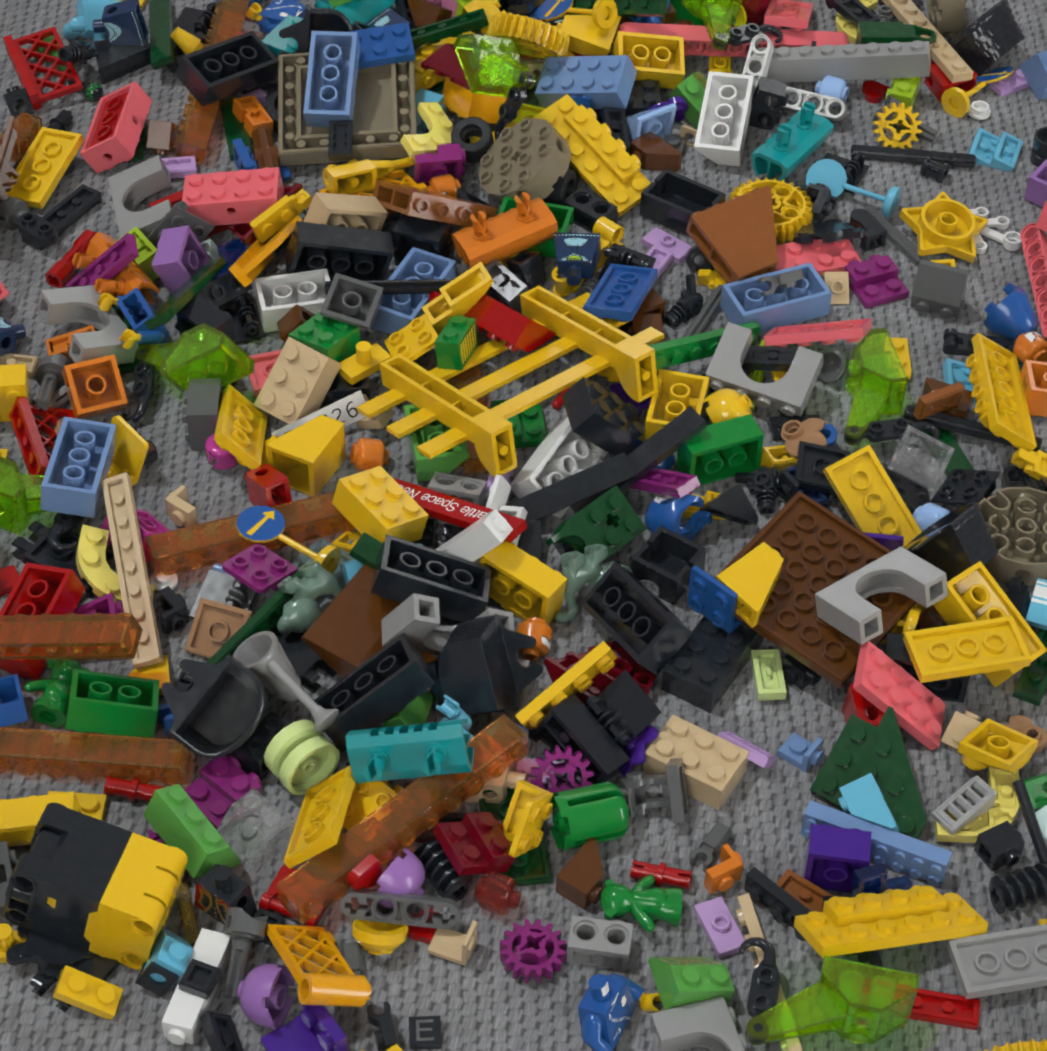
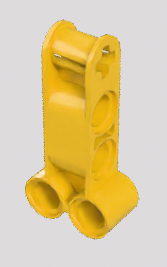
(609, 234)

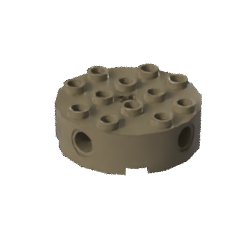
(947, 16)
(525, 160)
(1019, 529)

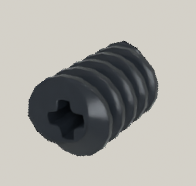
(441, 872)
(1018, 887)

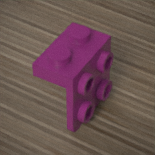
(259, 568)

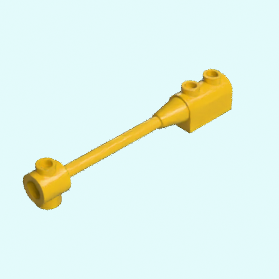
(362, 174)

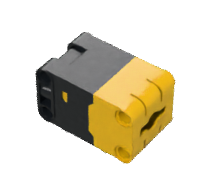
(95, 886)

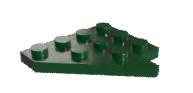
(877, 751)

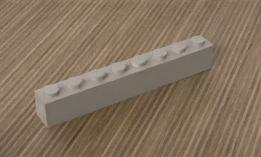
(849, 61)

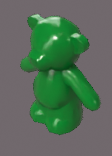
(53, 704)
(643, 903)

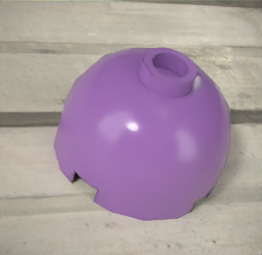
(402, 877)
(265, 995)

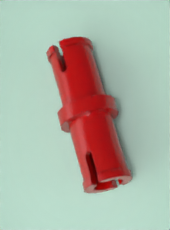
(129, 789)
(662, 874)

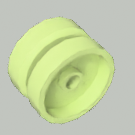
(301, 756)

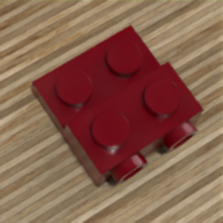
(475, 844)

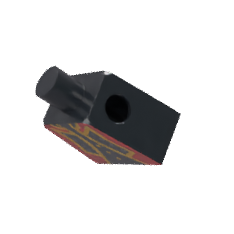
(222, 890)

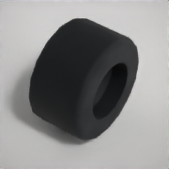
(473, 127)
(563, 188)

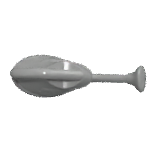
(270, 663)

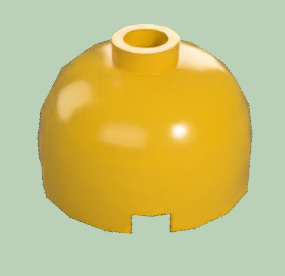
(727, 405)

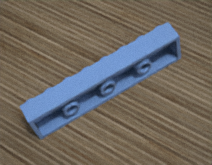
(887, 846)

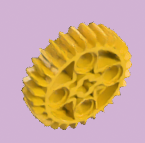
(530, 35)
(790, 206)

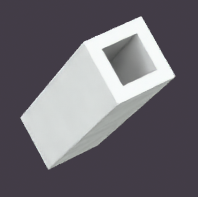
(478, 537)
(182, 1017)

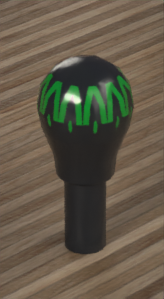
(91, 90)

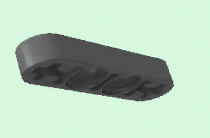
(400, 914)

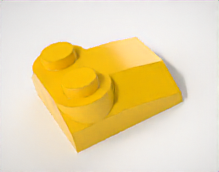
(996, 747)

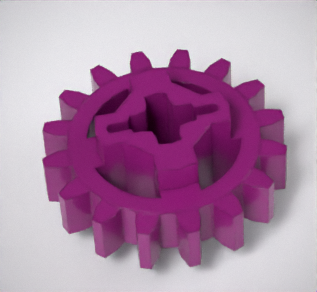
(569, 766)
(532, 950)

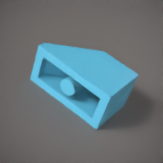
(867, 802)
(171, 953)

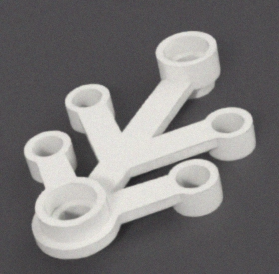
(1010, 240)

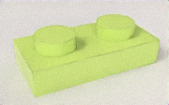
(768, 674)

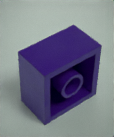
(834, 856)

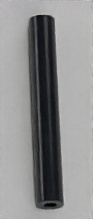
(1031, 820)

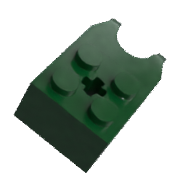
(891, 31)
(604, 521)

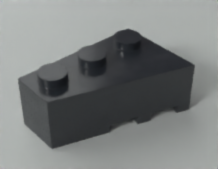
(575, 726)

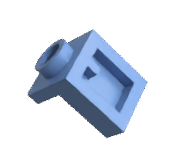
(802, 752)

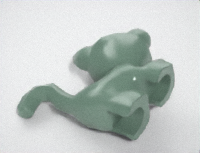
(580, 570)
(303, 608)

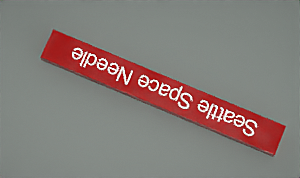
(456, 510)

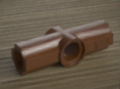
(264, 149)

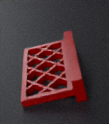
(27, 77)
(27, 433)

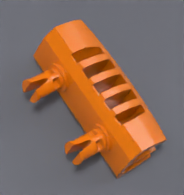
(506, 233)
(123, 282)

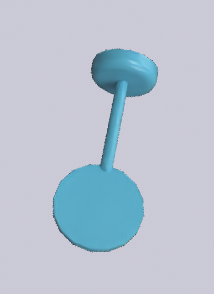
(835, 178)

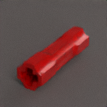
(63, 270)

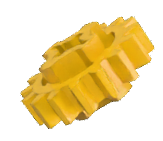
(899, 119)

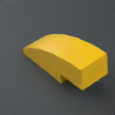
(458, 296)

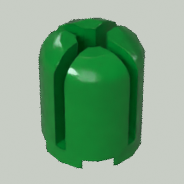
(588, 813)

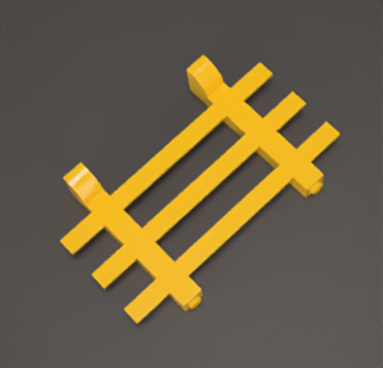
(490, 427)

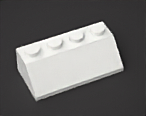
(725, 117)
(555, 459)

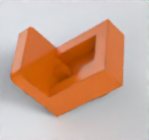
(726, 873)

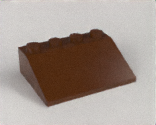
(351, 625)

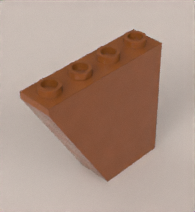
(429, 204)
(738, 235)

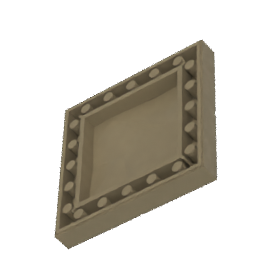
(381, 113)

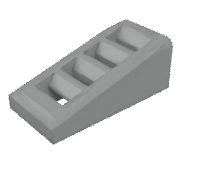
(977, 792)

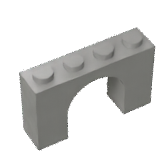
(132, 187)
(81, 306)
(787, 394)
(899, 571)
(420, 621)
(698, 1024)

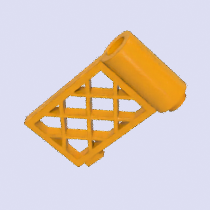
(321, 985)

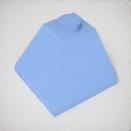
(656, 120)

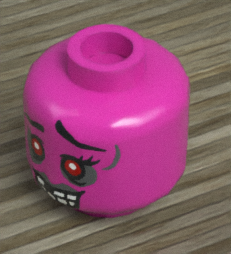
(217, 457)

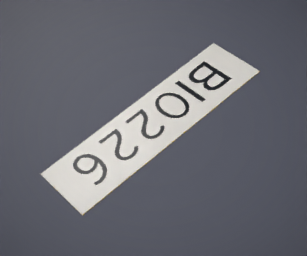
(341, 410)

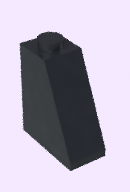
(120, 60)

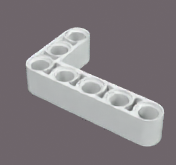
(764, 57)

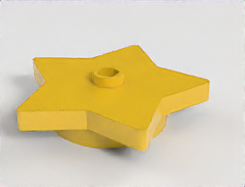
(944, 227)

